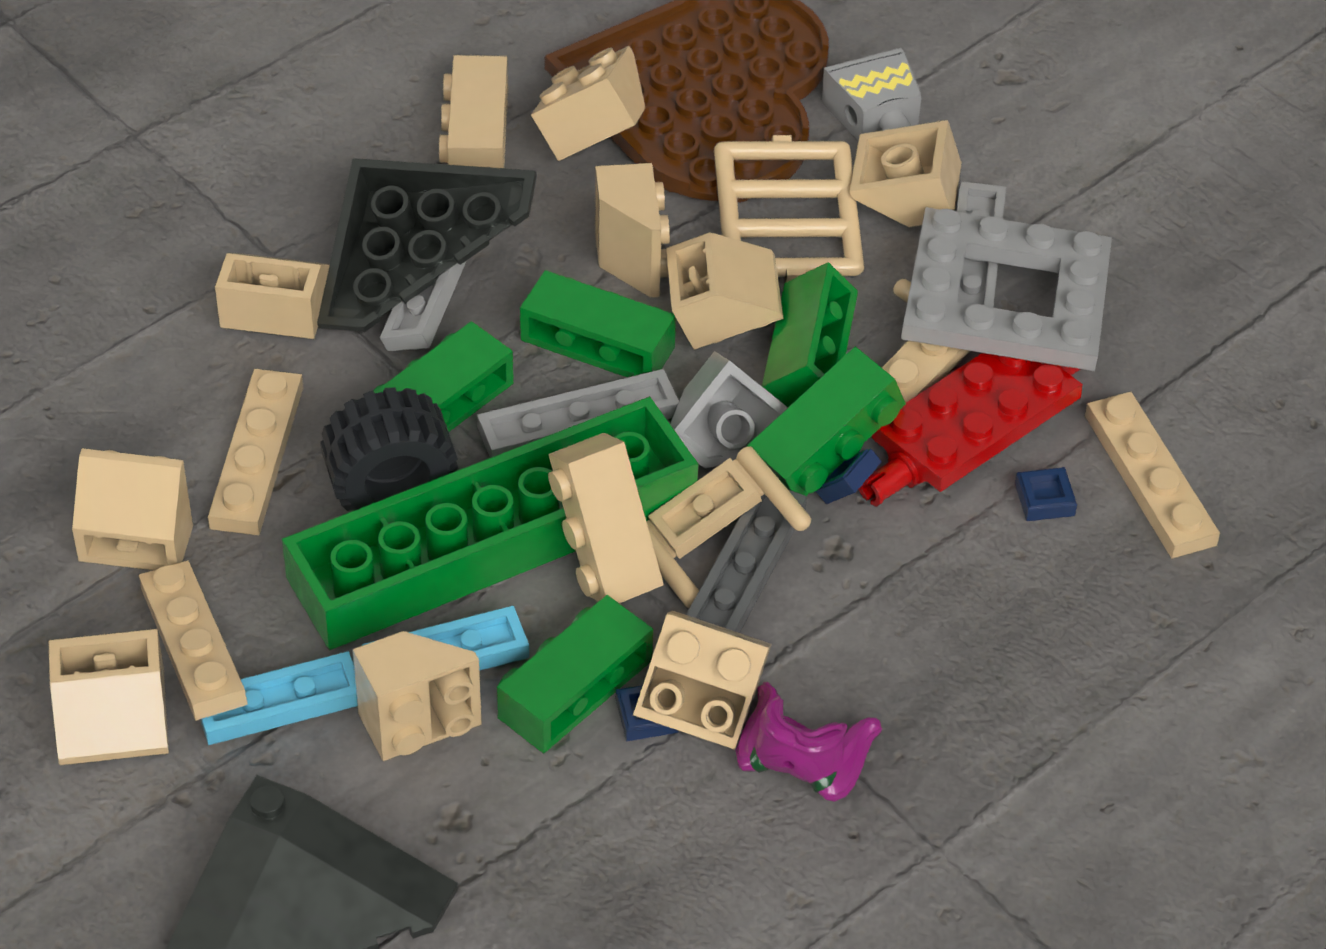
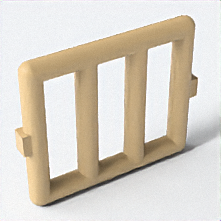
(785, 149)

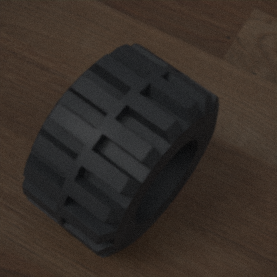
(385, 446)

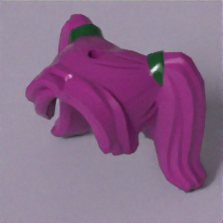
(824, 757)

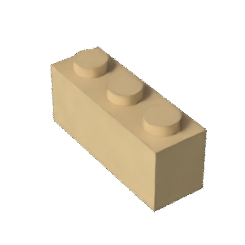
(475, 112)
(604, 519)

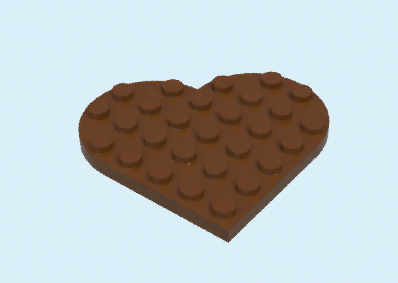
(713, 78)

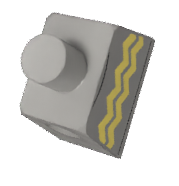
(872, 93)

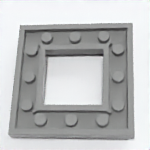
(1065, 339)

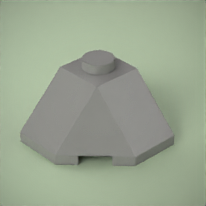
(722, 412)

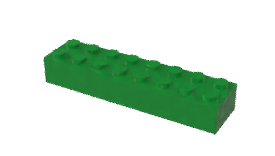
(465, 528)

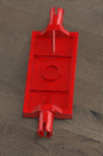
(967, 421)

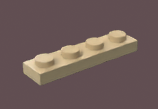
(256, 452)
(1152, 475)
(192, 640)

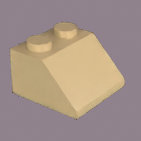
(907, 171)

